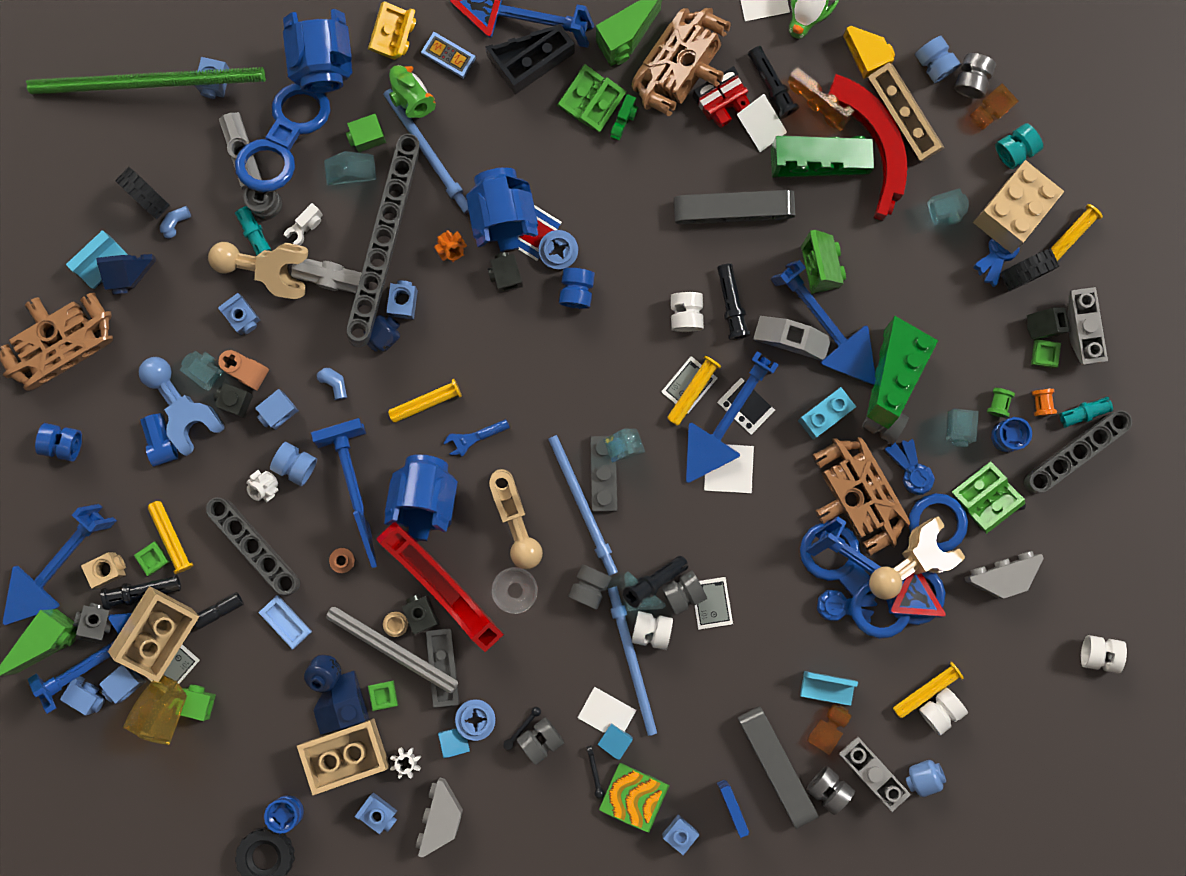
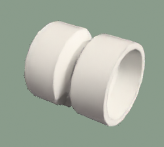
(687, 311)
(652, 630)
(1108, 655)
(941, 713)

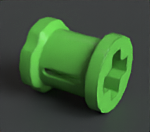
(1001, 402)

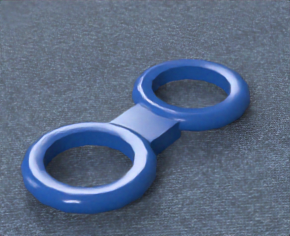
(281, 139)
(961, 530)
(853, 579)

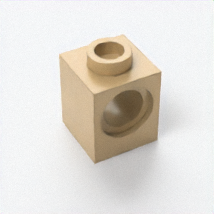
(94, 574)

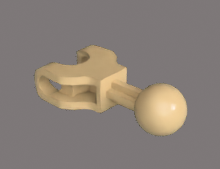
(269, 266)
(525, 551)
(920, 557)

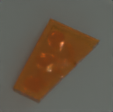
(824, 103)

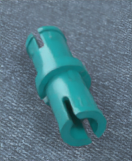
(252, 230)
(1086, 412)

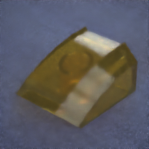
(157, 711)

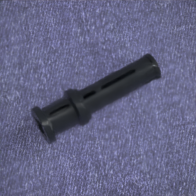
(777, 91)
(734, 313)
(649, 585)
(128, 594)

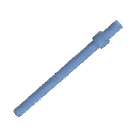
(453, 189)
(602, 550)
(618, 612)

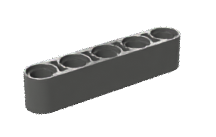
(734, 207)
(1086, 444)
(242, 540)
(778, 767)

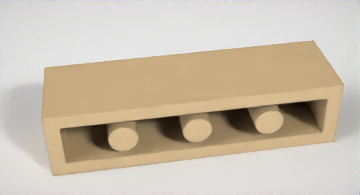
(906, 112)

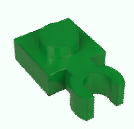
(627, 112)

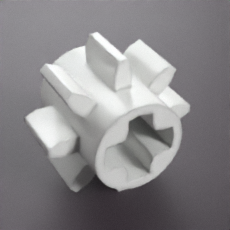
(262, 486)
(412, 760)

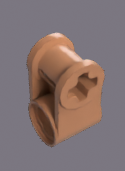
(246, 370)

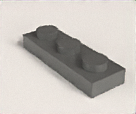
(603, 476)
(442, 657)

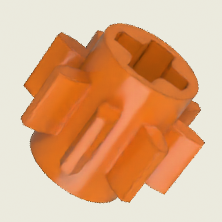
(450, 246)

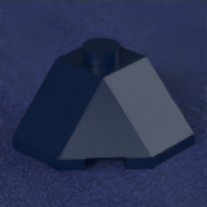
(123, 271)
(341, 705)

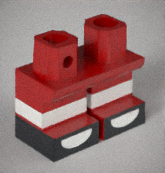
(717, 100)

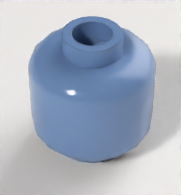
(926, 778)

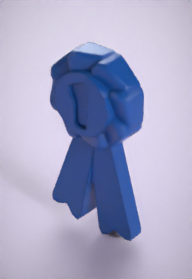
(994, 262)
(917, 477)
(833, 605)

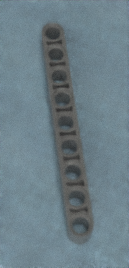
(381, 251)

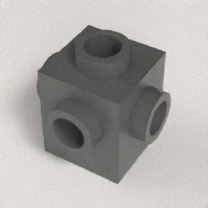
(92, 632)

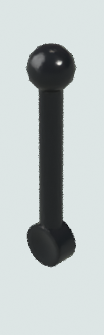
(509, 743)
(599, 793)

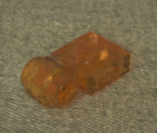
(996, 103)
(825, 735)

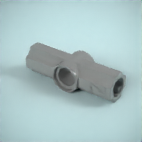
(236, 137)
(327, 275)

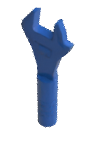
(464, 441)

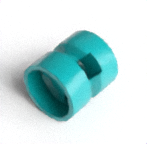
(1021, 144)

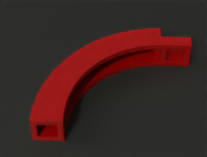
(886, 135)
(441, 586)

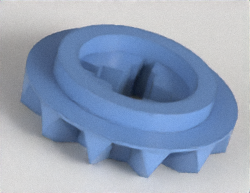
(560, 238)
(483, 728)

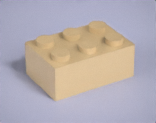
(1018, 207)
(153, 634)
(343, 756)

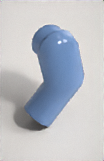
(171, 219)
(335, 380)

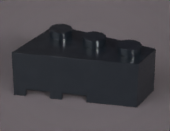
(531, 56)

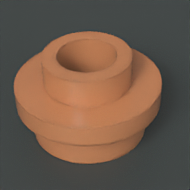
(350, 560)

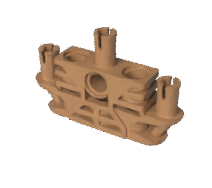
(667, 63)
(70, 343)
(874, 487)

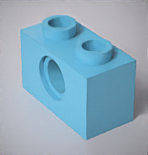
(827, 413)

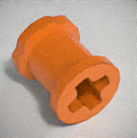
(1044, 402)

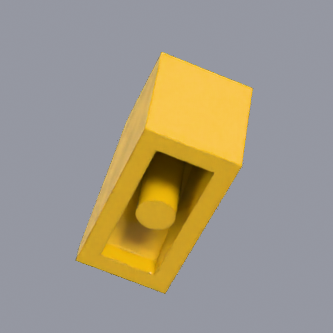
(868, 50)

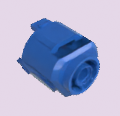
(317, 52)
(501, 208)
(421, 496)

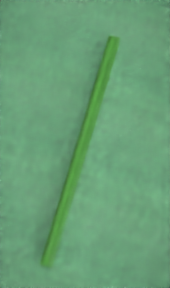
(145, 80)

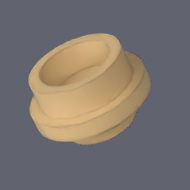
(395, 624)

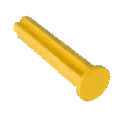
(1076, 230)
(693, 390)
(425, 401)
(169, 537)
(928, 691)

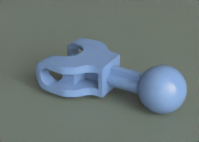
(182, 411)

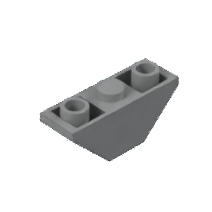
(1086, 326)
(792, 337)
(1007, 577)
(874, 774)
(441, 819)

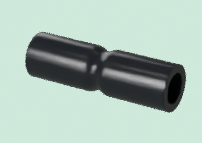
(219, 609)

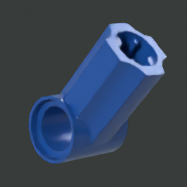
(159, 446)

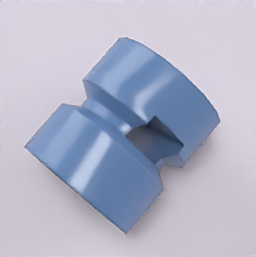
(937, 59)
(295, 465)

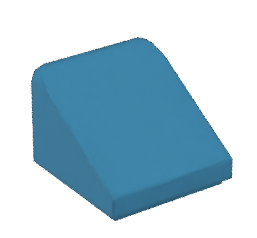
(615, 741)
(453, 743)

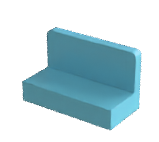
(85, 261)
(827, 688)

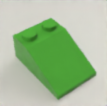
(623, 31)
(822, 262)
(43, 637)

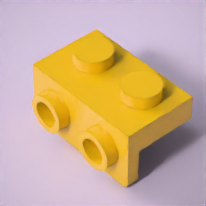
(392, 31)

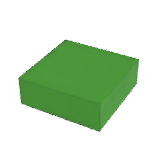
(1046, 353)
(151, 558)
(383, 695)

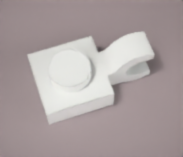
(307, 220)

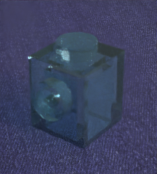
(948, 207)
(201, 369)
(962, 427)

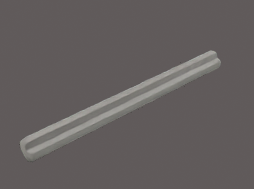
(392, 650)

